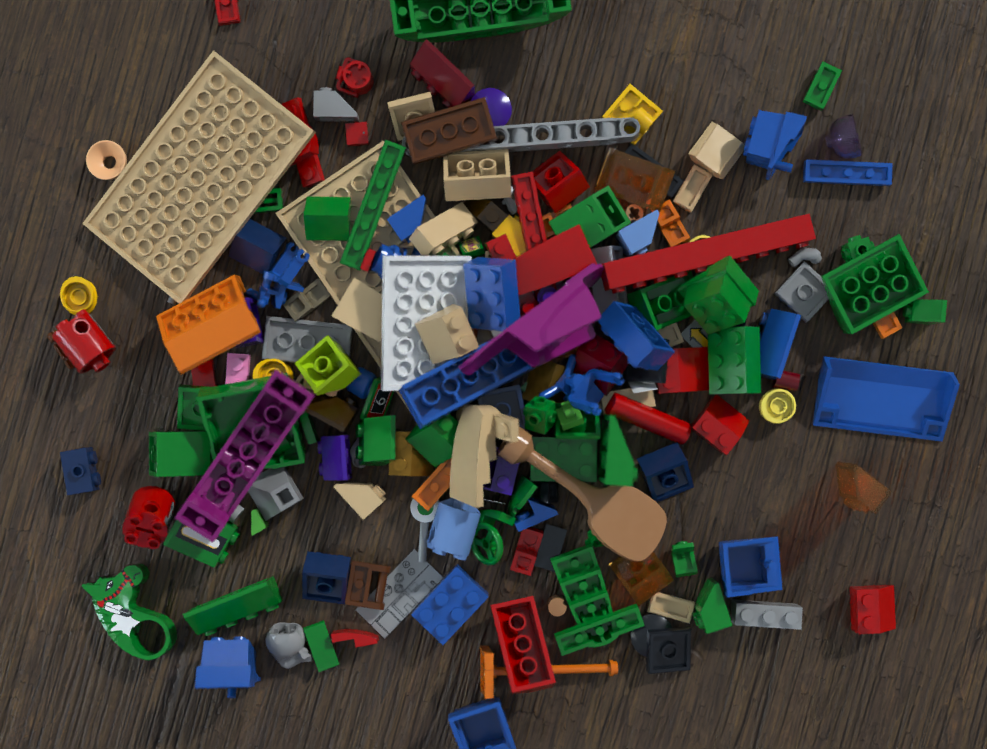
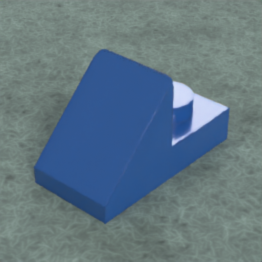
(540, 513)

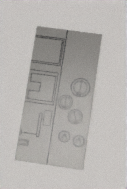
(403, 592)

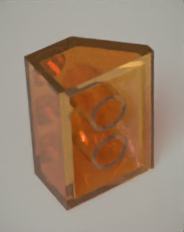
(860, 488)

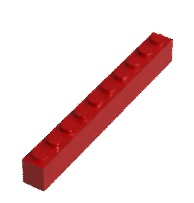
(706, 252)

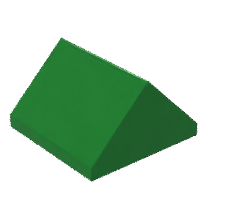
(327, 218)

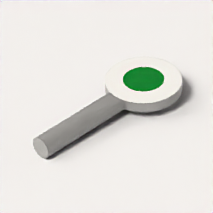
(424, 517)

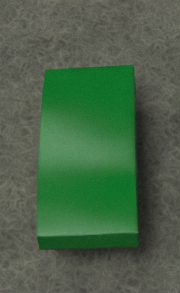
(321, 646)

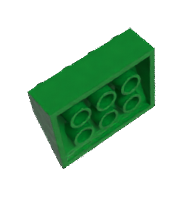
(873, 285)
(614, 457)

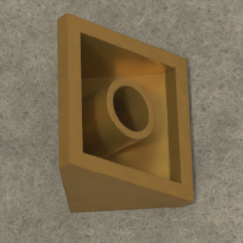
(542, 379)

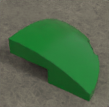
(521, 493)

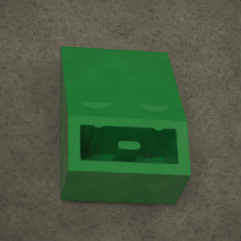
(597, 215)

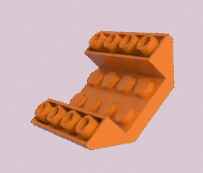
(207, 324)

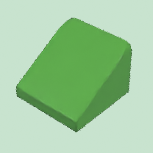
(257, 522)

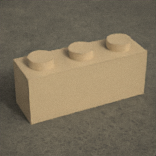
(444, 231)

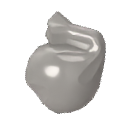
(287, 643)

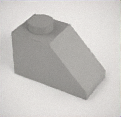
(332, 107)

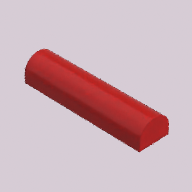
(648, 418)

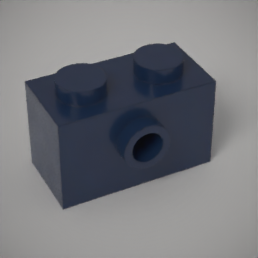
(80, 470)

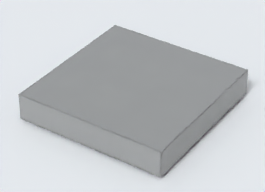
(803, 292)

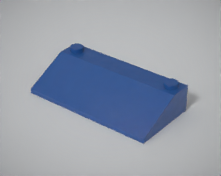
(884, 398)

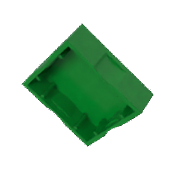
(224, 408)

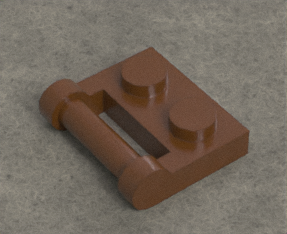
(360, 583)

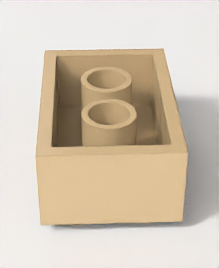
(477, 175)

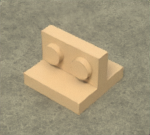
(409, 108)

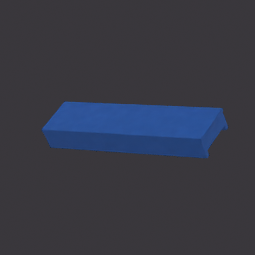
(450, 389)

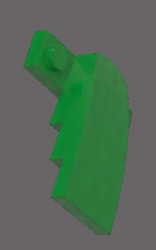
(589, 603)

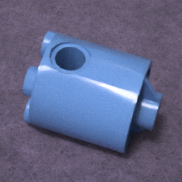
(453, 528)

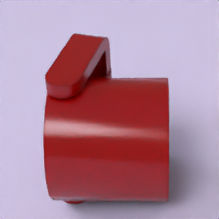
(356, 77)

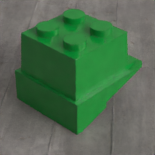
(719, 296)

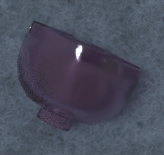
(844, 138)

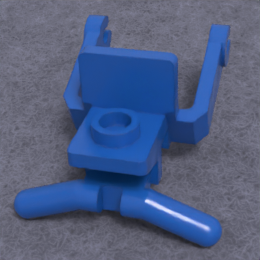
(282, 274)
(581, 388)

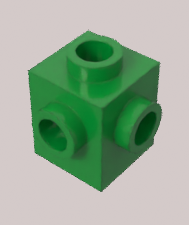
(850, 249)
(540, 415)

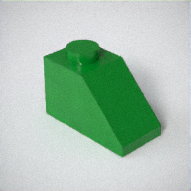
(925, 311)

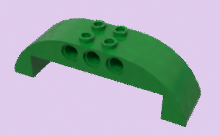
(471, 18)

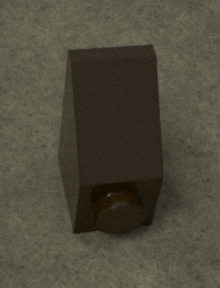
(486, 213)

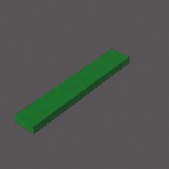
(373, 204)

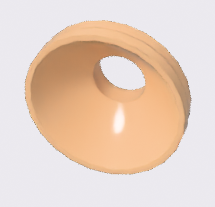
(97, 155)

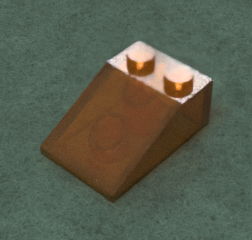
(635, 179)

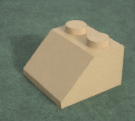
(446, 334)
(361, 496)

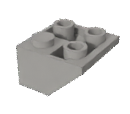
(274, 492)

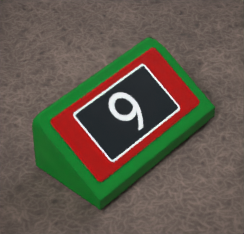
(377, 401)

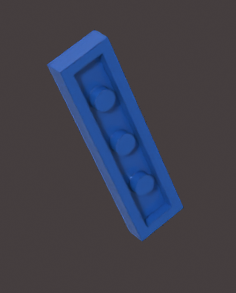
(847, 172)

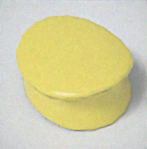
(777, 406)

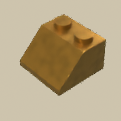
(408, 460)

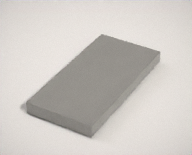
(292, 339)

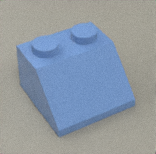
(638, 235)

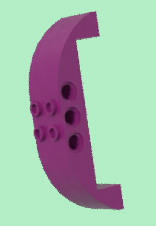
(244, 455)

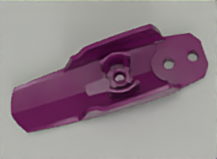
(549, 328)

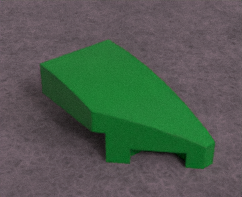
(491, 516)

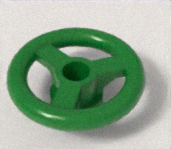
(490, 544)

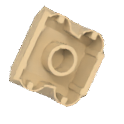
(716, 151)

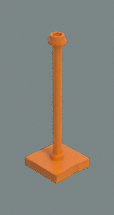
(489, 671)

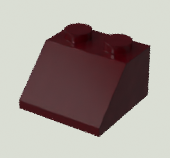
(602, 356)

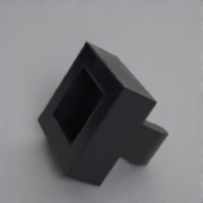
(548, 491)

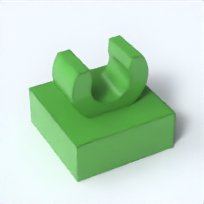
(569, 416)

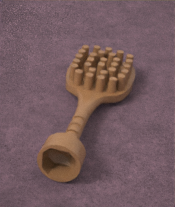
(617, 515)

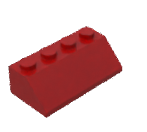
(523, 645)

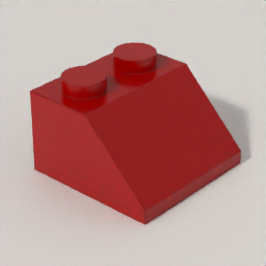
(559, 181)
(720, 425)
(872, 609)

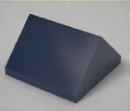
(257, 246)

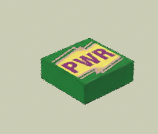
(472, 247)

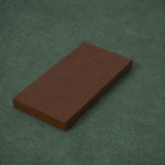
(449, 131)

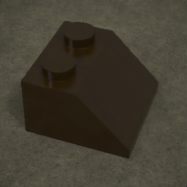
(333, 410)

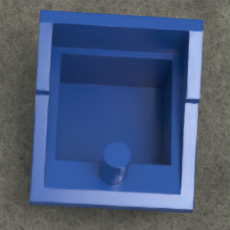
(772, 138)
(750, 566)
(227, 665)
(481, 726)

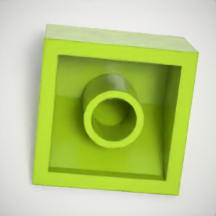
(327, 367)

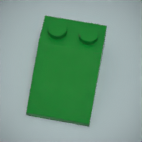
(661, 302)

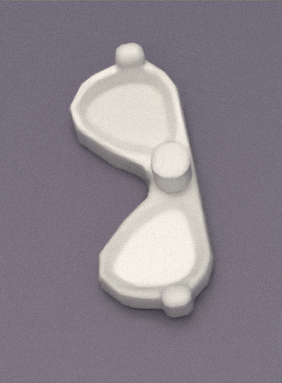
(511, 204)

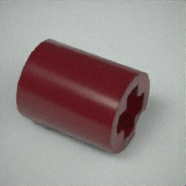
(788, 381)

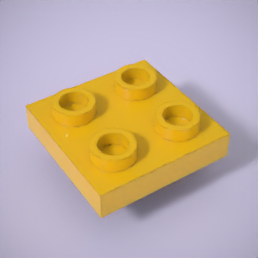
(634, 105)

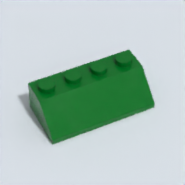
(234, 606)

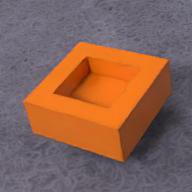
(887, 325)

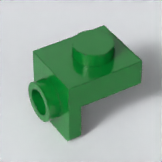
(683, 559)

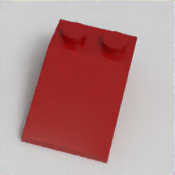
(686, 371)

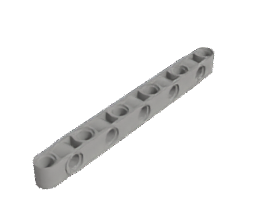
(560, 135)

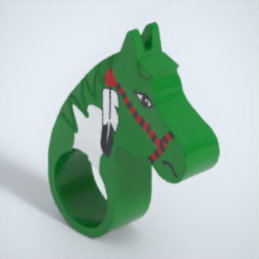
(120, 615)

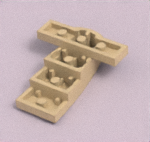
(361, 309)
(474, 449)

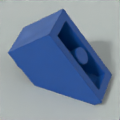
(408, 219)

